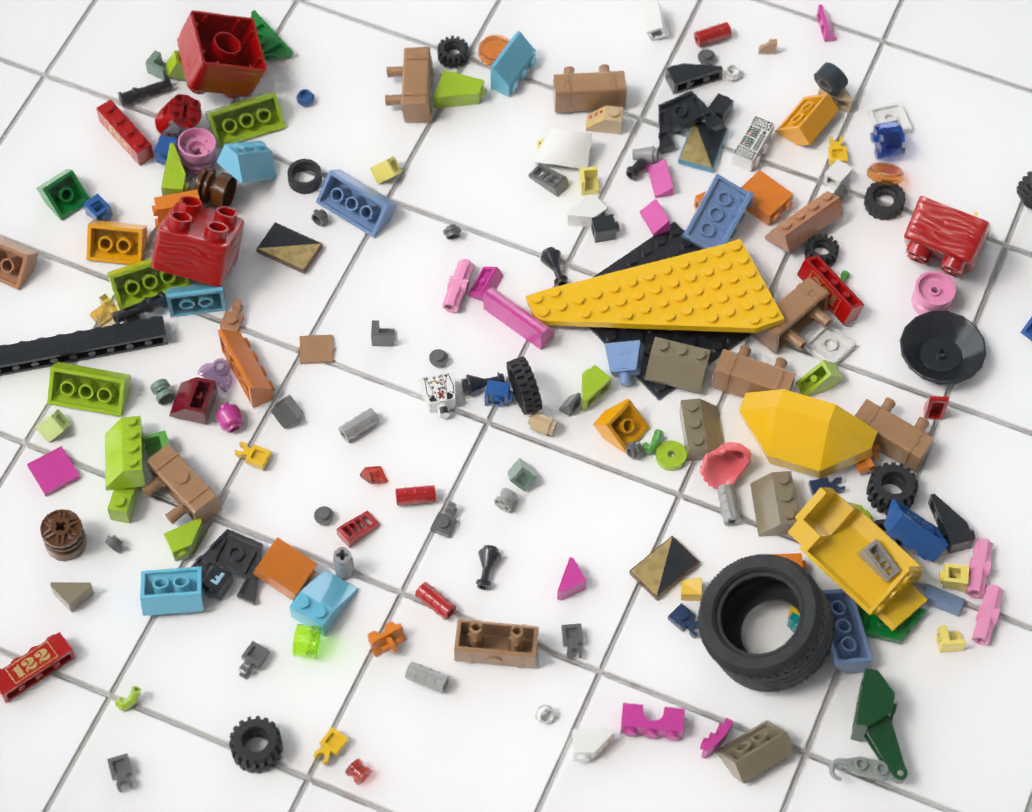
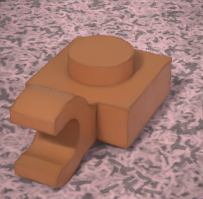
(233, 319)

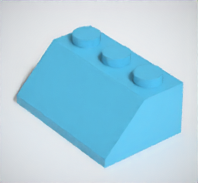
(512, 65)
(248, 161)
(195, 299)
(171, 591)

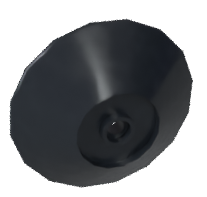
(945, 334)

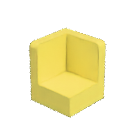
(386, 169)
(588, 180)
(949, 641)

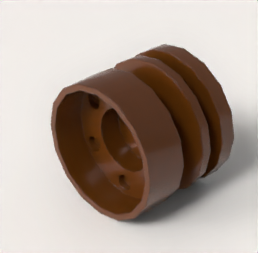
(215, 187)
(63, 535)

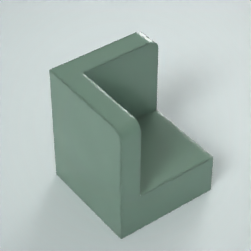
(156, 66)
(522, 474)

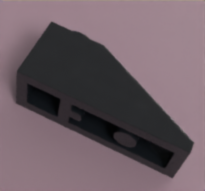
(690, 76)
(951, 525)

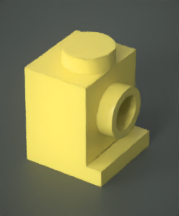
(954, 576)

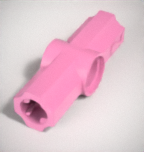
(458, 285)
(979, 568)
(987, 615)

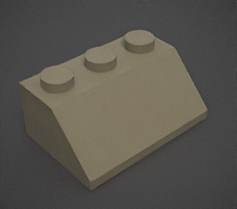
(677, 365)
(700, 428)
(774, 503)
(756, 751)

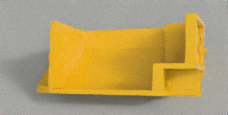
(833, 536)

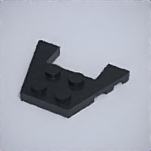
(680, 114)
(238, 556)

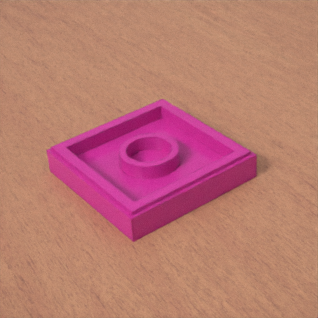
(53, 471)

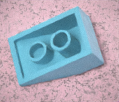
(322, 601)

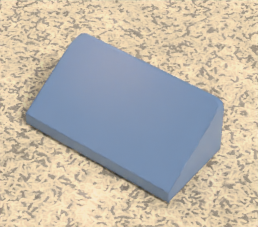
(943, 600)

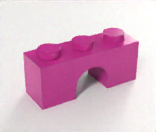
(668, 726)

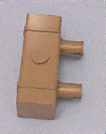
(416, 85)
(588, 90)
(799, 310)
(742, 375)
(895, 436)
(183, 485)
(496, 643)

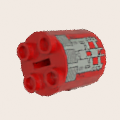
(178, 115)

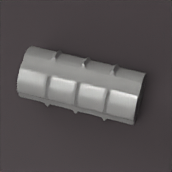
(358, 424)
(728, 505)
(343, 563)
(427, 677)

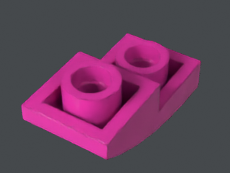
(715, 740)

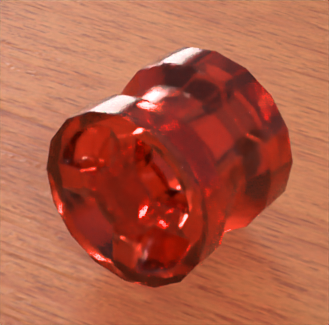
(358, 771)

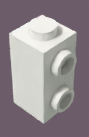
(654, 19)

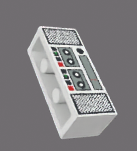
(753, 143)

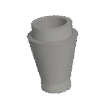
(649, 154)

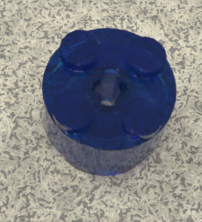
(888, 139)

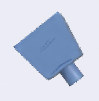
(625, 359)

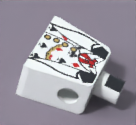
(438, 393)

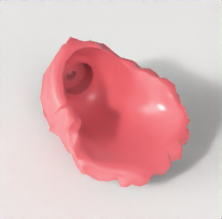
(725, 464)

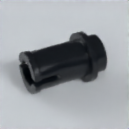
(633, 171)

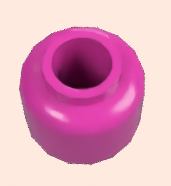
(229, 417)

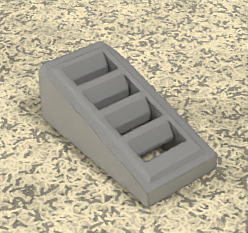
(884, 557)

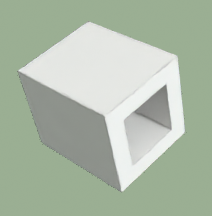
(837, 175)

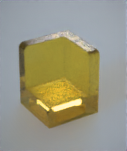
(103, 314)

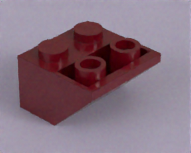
(194, 400)

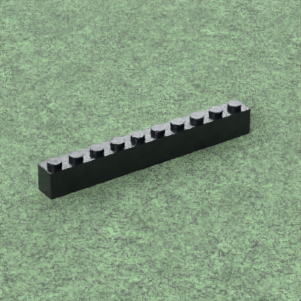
(82, 345)

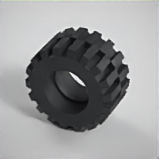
(894, 475)
(256, 729)

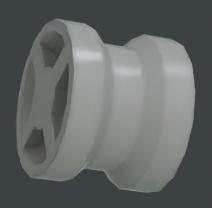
(506, 499)

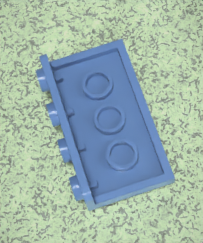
(718, 214)

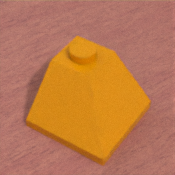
(621, 424)

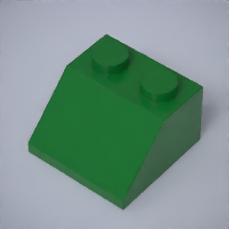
(63, 193)

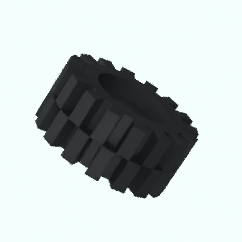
(453, 44)
(822, 242)

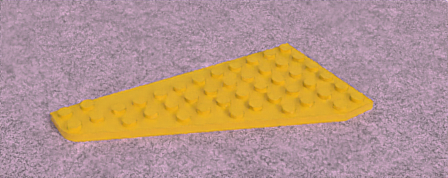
(689, 292)

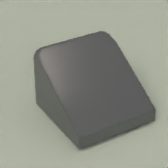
(571, 404)

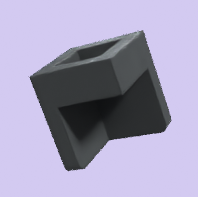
(382, 336)
(287, 411)

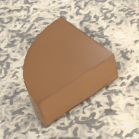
(769, 47)

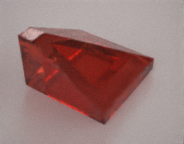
(373, 475)

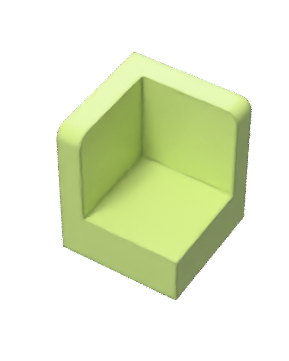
(53, 425)

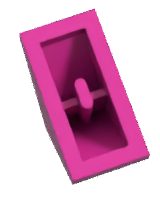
(572, 581)

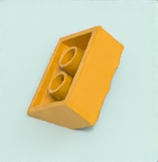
(808, 119)
(116, 242)

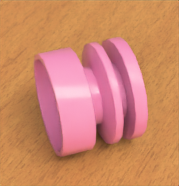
(196, 150)

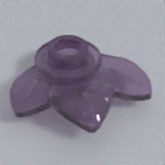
(222, 377)

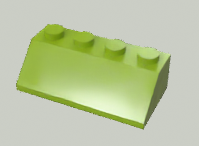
(245, 119)
(139, 281)
(88, 388)
(125, 454)

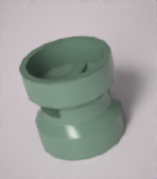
(162, 390)

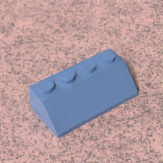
(356, 202)
(850, 646)

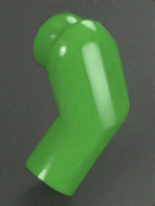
(655, 442)

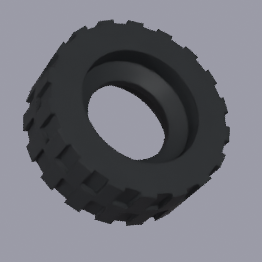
(884, 212)

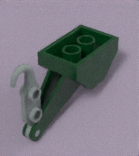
(874, 725)

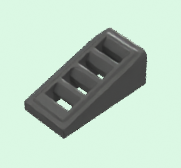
(559, 184)

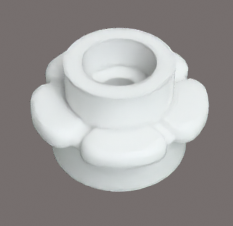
(732, 68)
(547, 717)

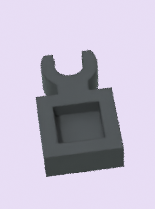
(572, 637)
(120, 769)

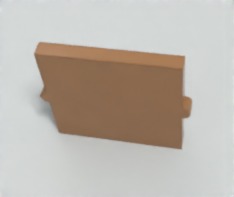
(316, 349)

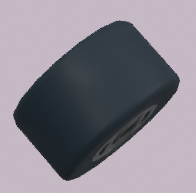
(831, 79)

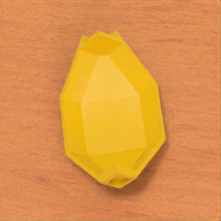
(806, 432)

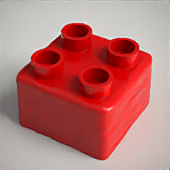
(221, 54)
(945, 236)
(198, 241)

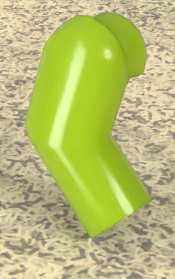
(125, 704)

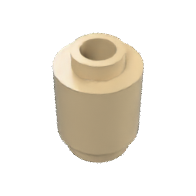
(542, 423)

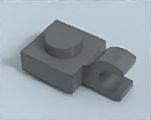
(444, 522)
(252, 656)

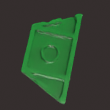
(271, 44)
(877, 629)

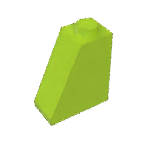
(458, 90)

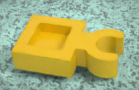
(837, 151)
(254, 456)
(332, 744)

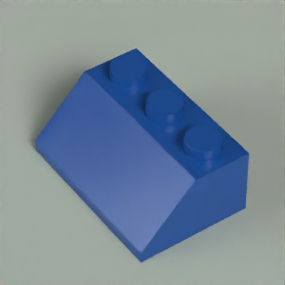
(914, 532)

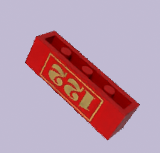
(125, 132)
(841, 299)
(34, 666)

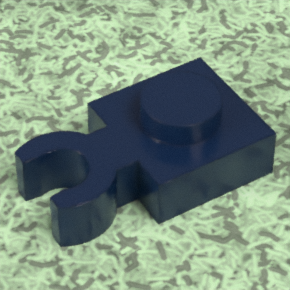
(816, 484)
(684, 619)

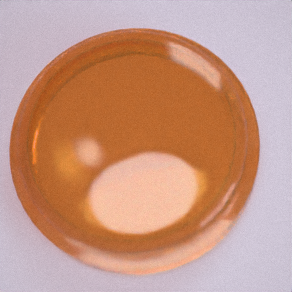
(491, 48)
(885, 173)

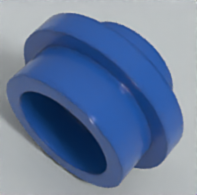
(305, 97)

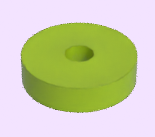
(671, 463)

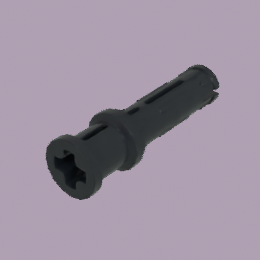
(137, 94)
(147, 305)

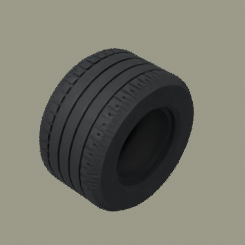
(741, 589)

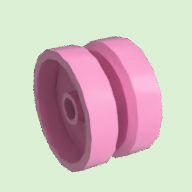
(933, 292)

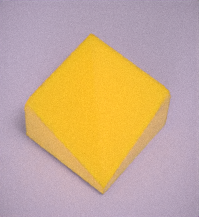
(691, 589)

